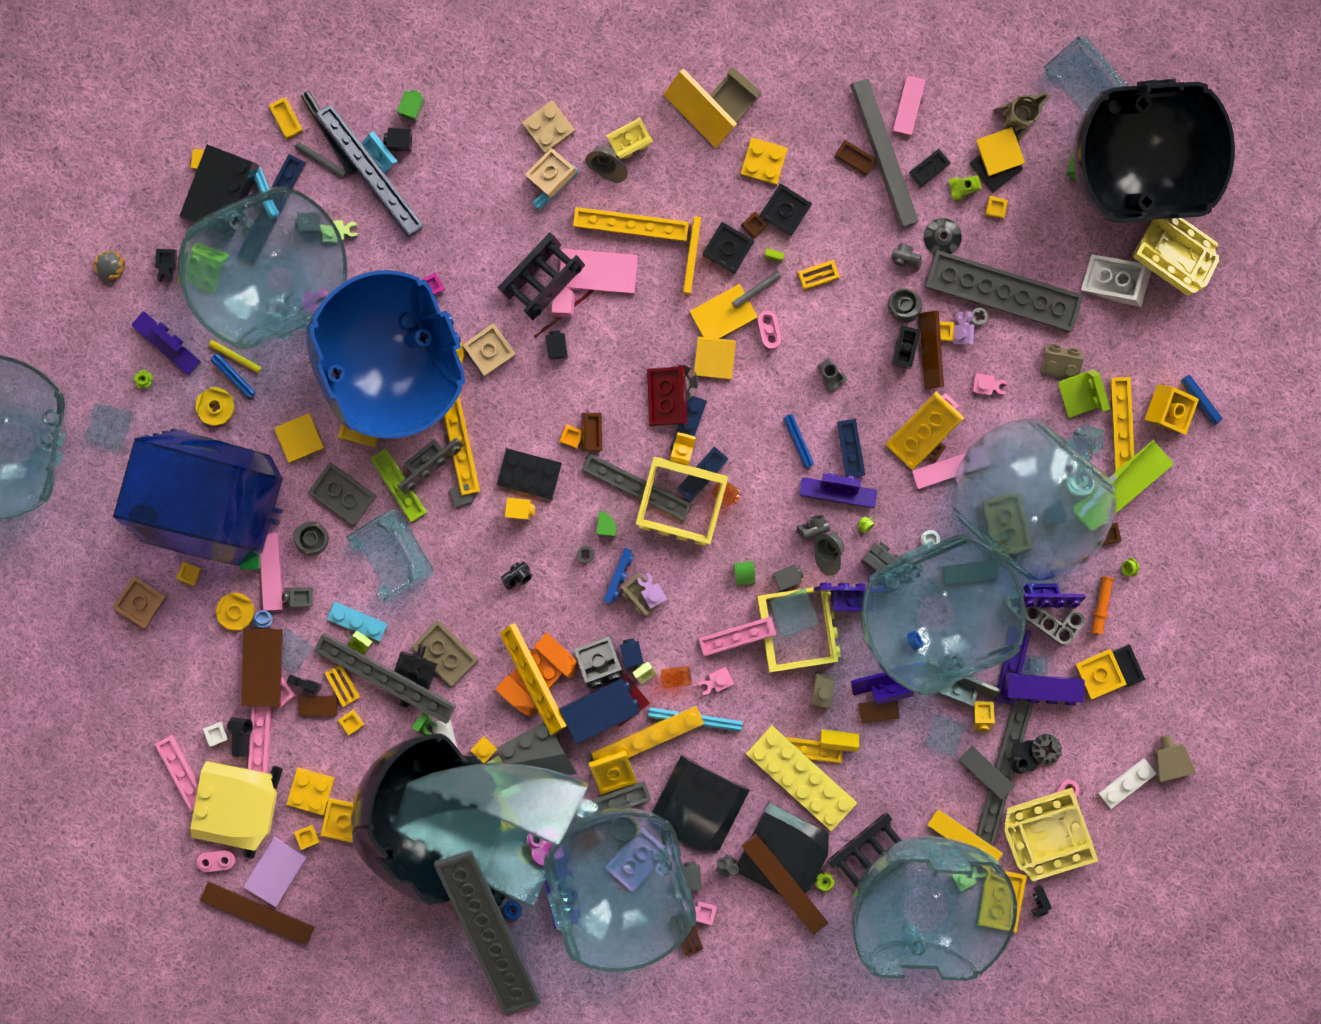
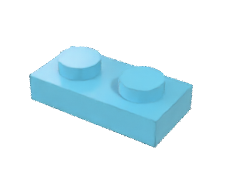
(379, 152)

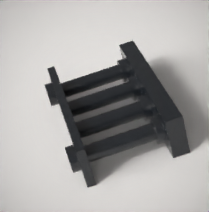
(529, 266)
(853, 846)

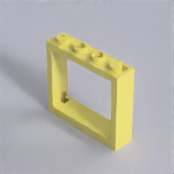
(665, 529)
(831, 633)

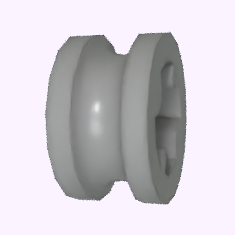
(985, 315)

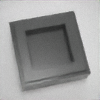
(461, 500)

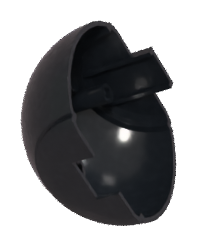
(1154, 151)
(376, 807)

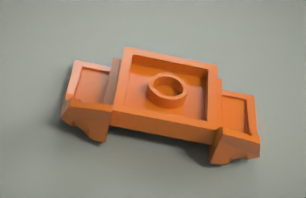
(552, 663)

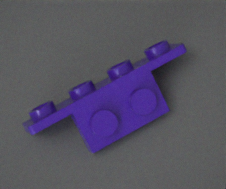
(169, 345)
(839, 490)
(1050, 596)
(843, 597)
(882, 687)

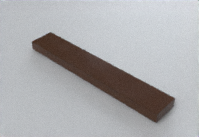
(784, 884)
(257, 913)

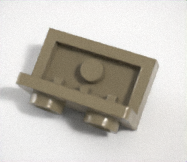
(1061, 361)
(633, 590)

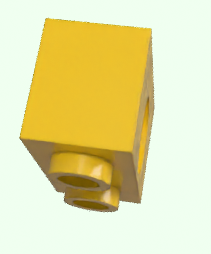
(519, 509)

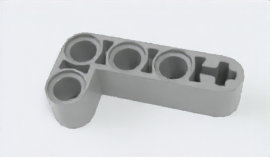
(1057, 626)

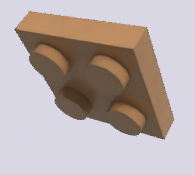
(139, 602)

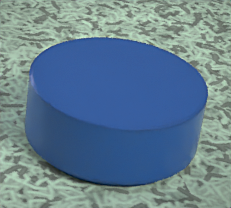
(915, 640)

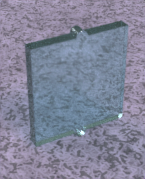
(294, 651)
(945, 735)

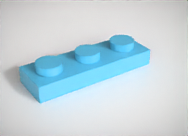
(357, 621)

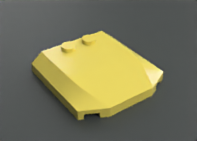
(1178, 254)
(233, 806)
(1049, 835)

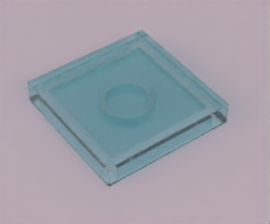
(109, 426)
(794, 612)

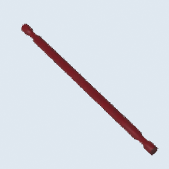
(557, 318)

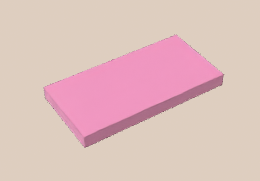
(604, 271)

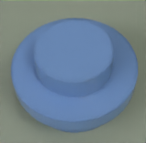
(263, 619)

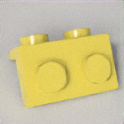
(629, 139)

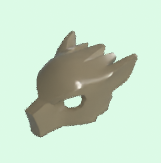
(1023, 112)

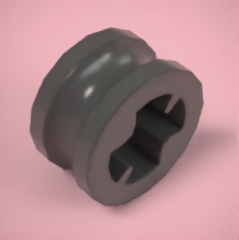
(591, 554)

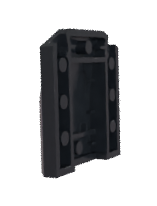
(700, 804)
(794, 843)

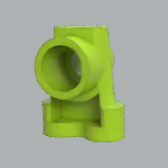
(960, 186)

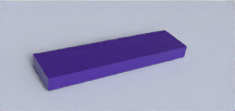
(1013, 666)

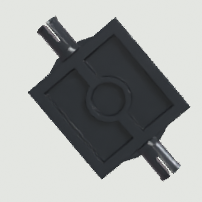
(416, 669)

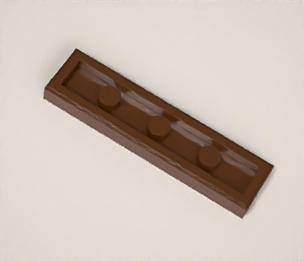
(931, 350)

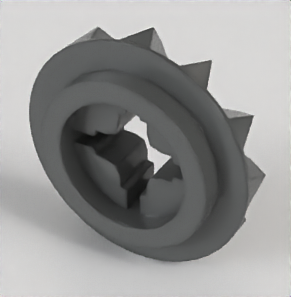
(1039, 753)

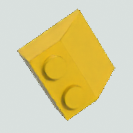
(1171, 409)

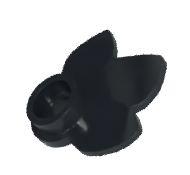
(1023, 757)

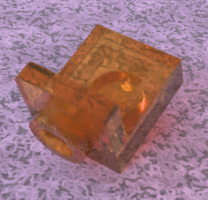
(730, 495)
(676, 677)

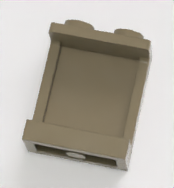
(735, 94)

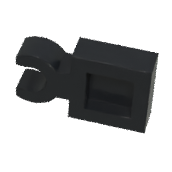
(165, 261)
(308, 685)

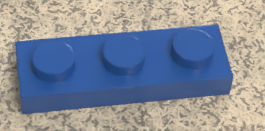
(619, 576)

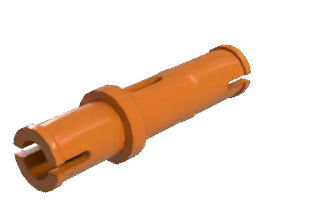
(1100, 613)

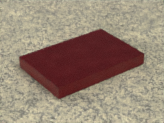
(667, 396)

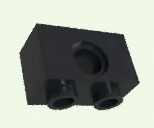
(905, 347)

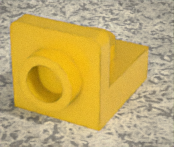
(682, 449)
(983, 716)

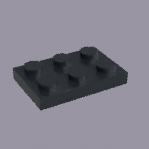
(529, 474)

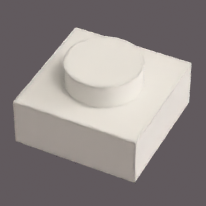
(215, 734)

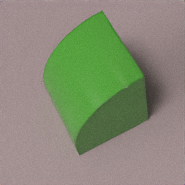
(606, 525)
(744, 573)

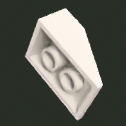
(1116, 280)

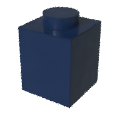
(631, 653)

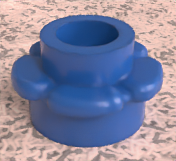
(507, 910)

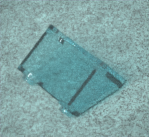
(1083, 71)
(392, 553)

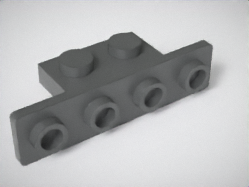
(426, 461)
(966, 690)

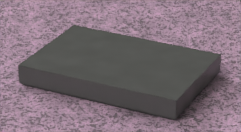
(342, 494)

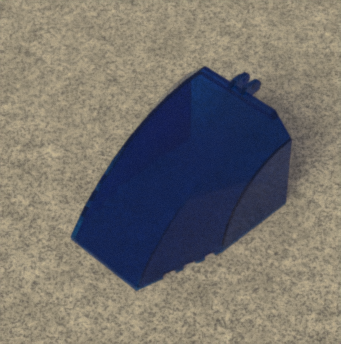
(199, 496)

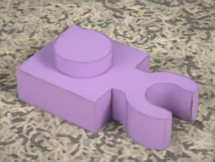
(964, 331)
(653, 593)

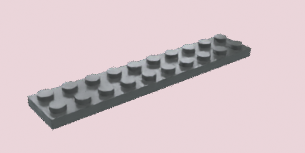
(487, 931)

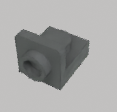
(298, 597)

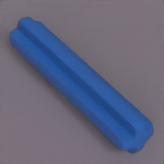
(233, 376)
(1203, 402)
(798, 441)

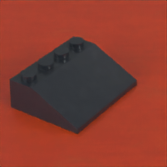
(218, 182)

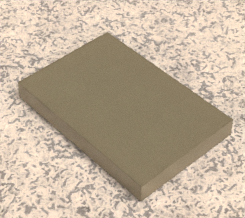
(447, 651)

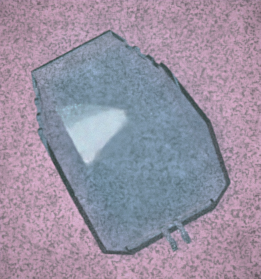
(492, 813)

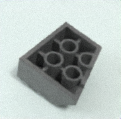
(537, 749)

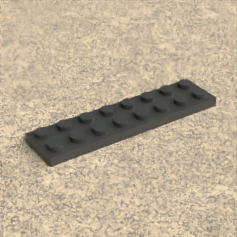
(1004, 291)

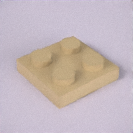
(548, 126)
(551, 173)
(489, 349)

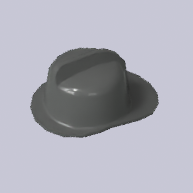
(605, 163)
(828, 552)

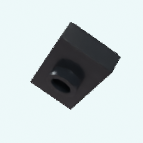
(929, 167)
(1128, 665)

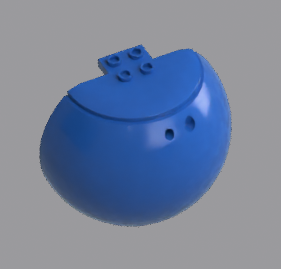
(385, 354)

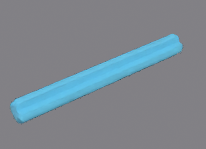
(713, 722)

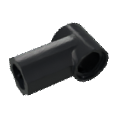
(240, 730)

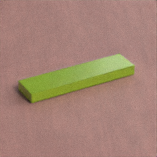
(393, 477)

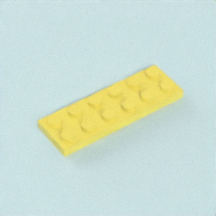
(801, 778)

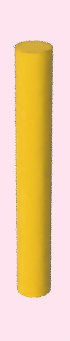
(234, 356)

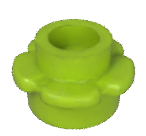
(143, 374)
(865, 524)
(1130, 567)
(824, 887)

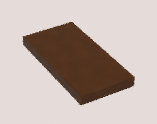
(262, 667)

